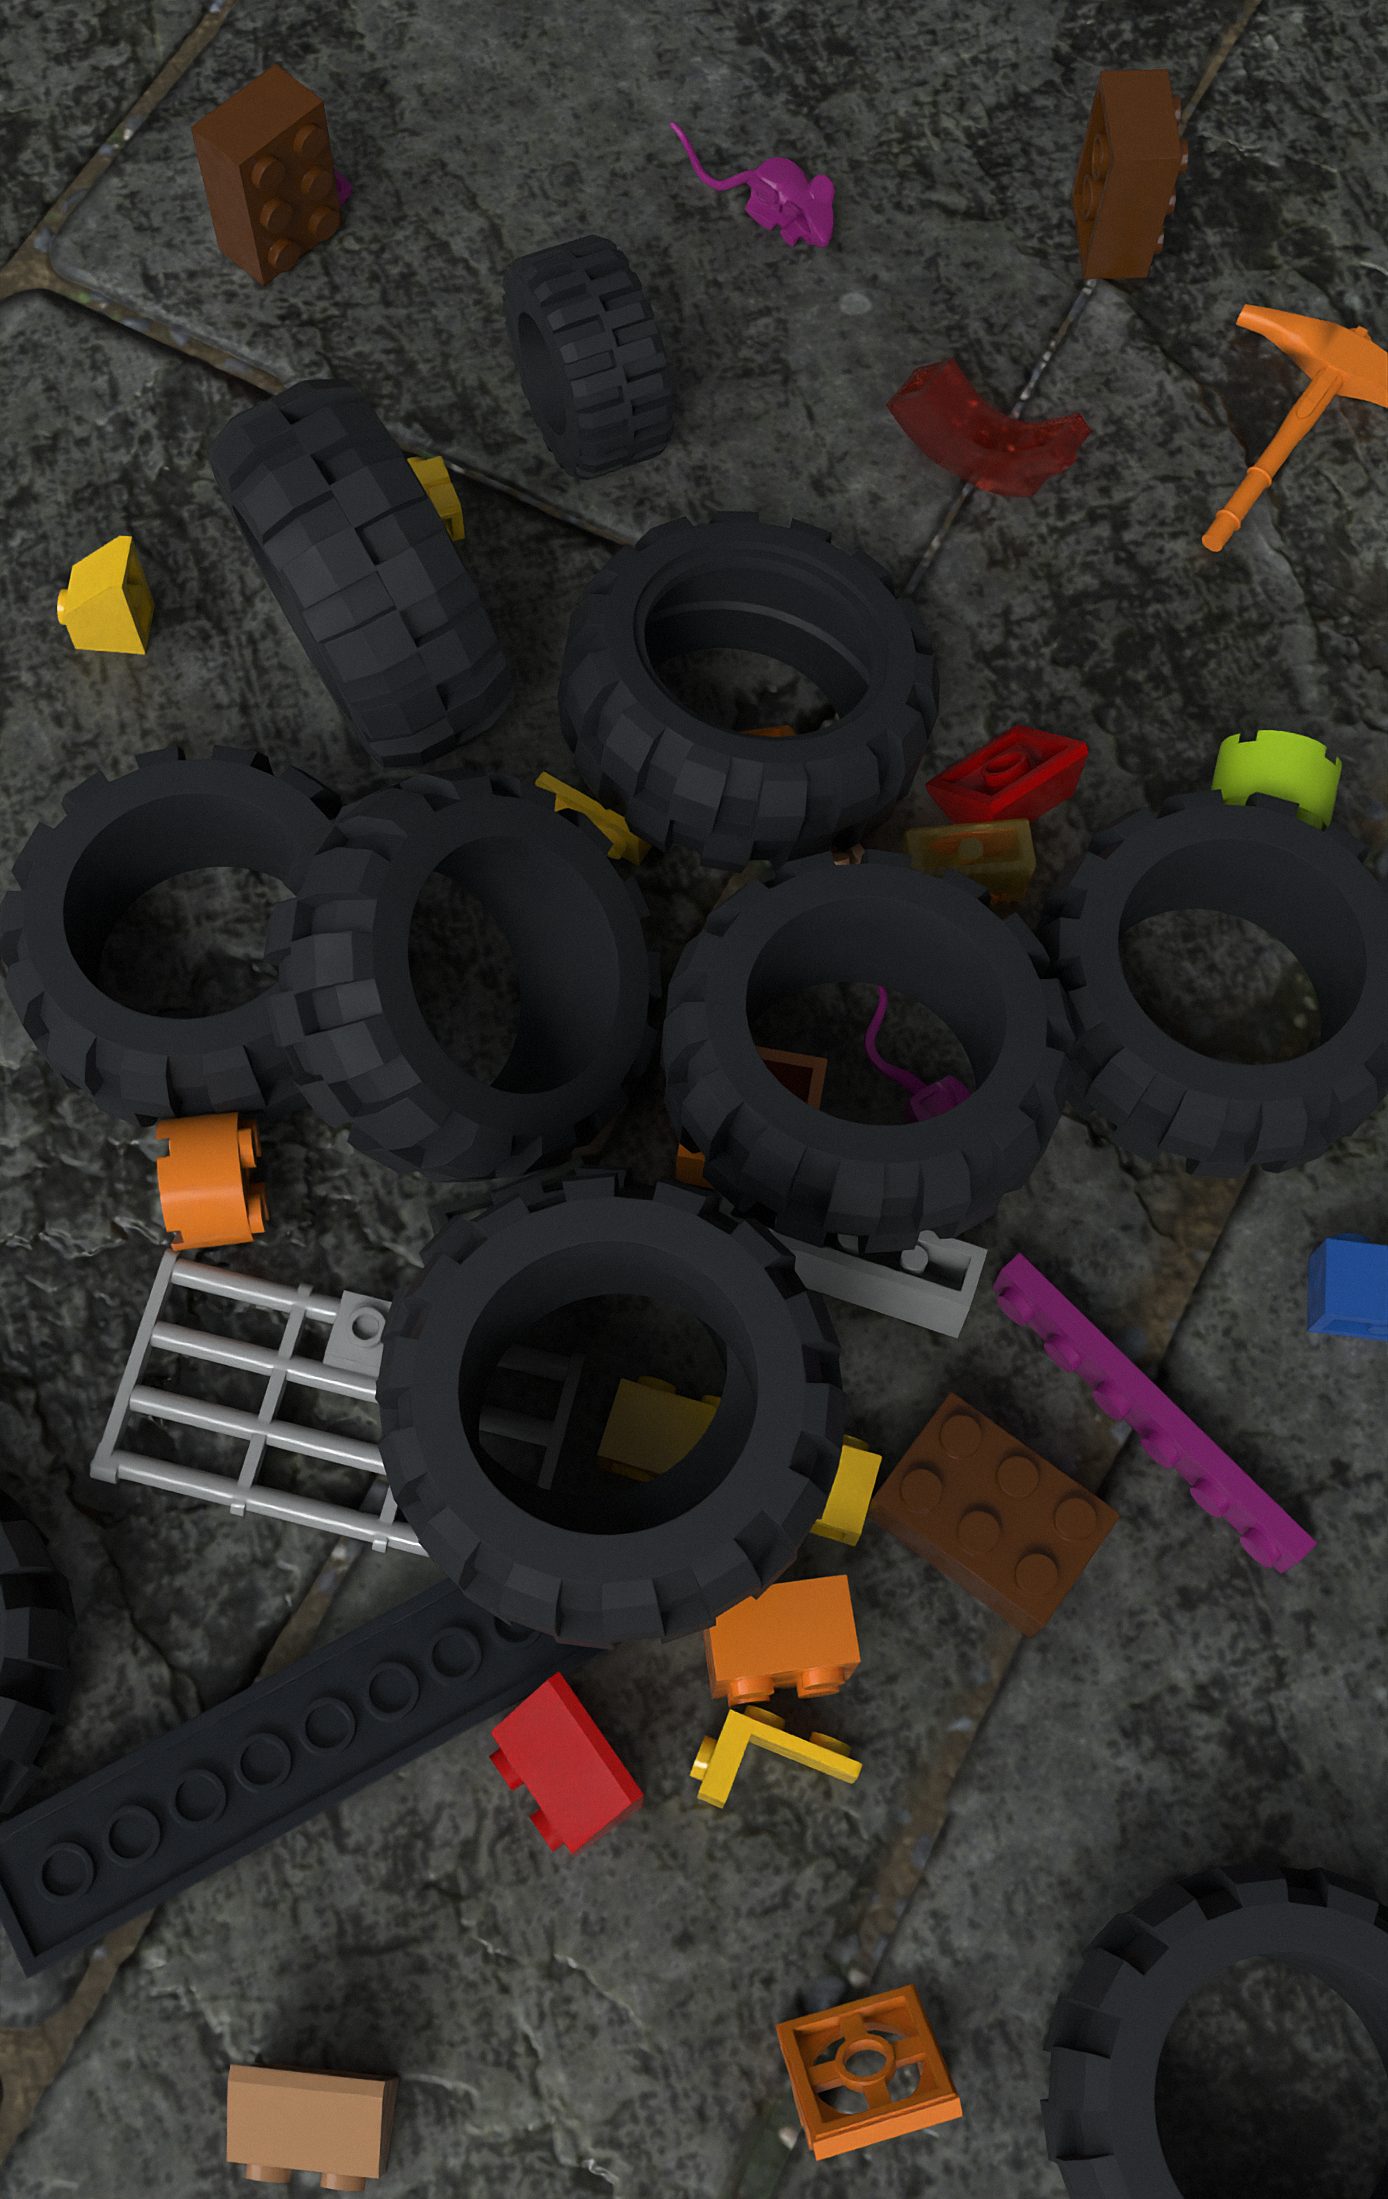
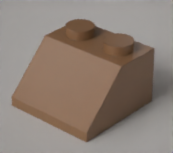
(309, 2122)

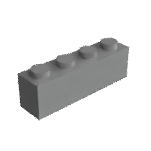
(920, 1285)

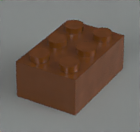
(1127, 173)
(269, 174)
(992, 1515)

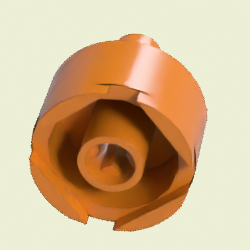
(210, 1180)

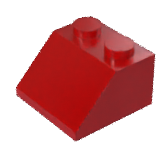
(565, 1767)

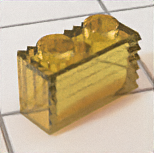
(988, 852)

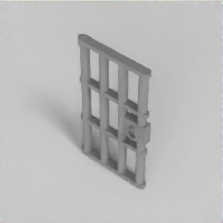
(348, 1369)

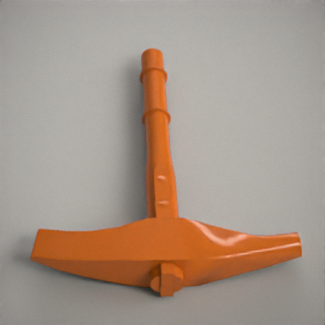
(1336, 361)

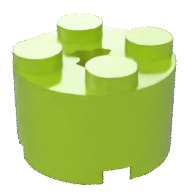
(1281, 767)

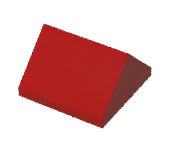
(1011, 777)

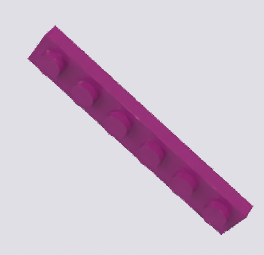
(1166, 1430)

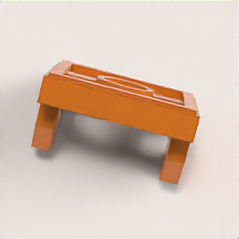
(893, 2012)

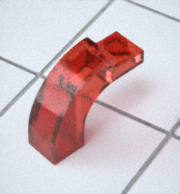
(977, 441)

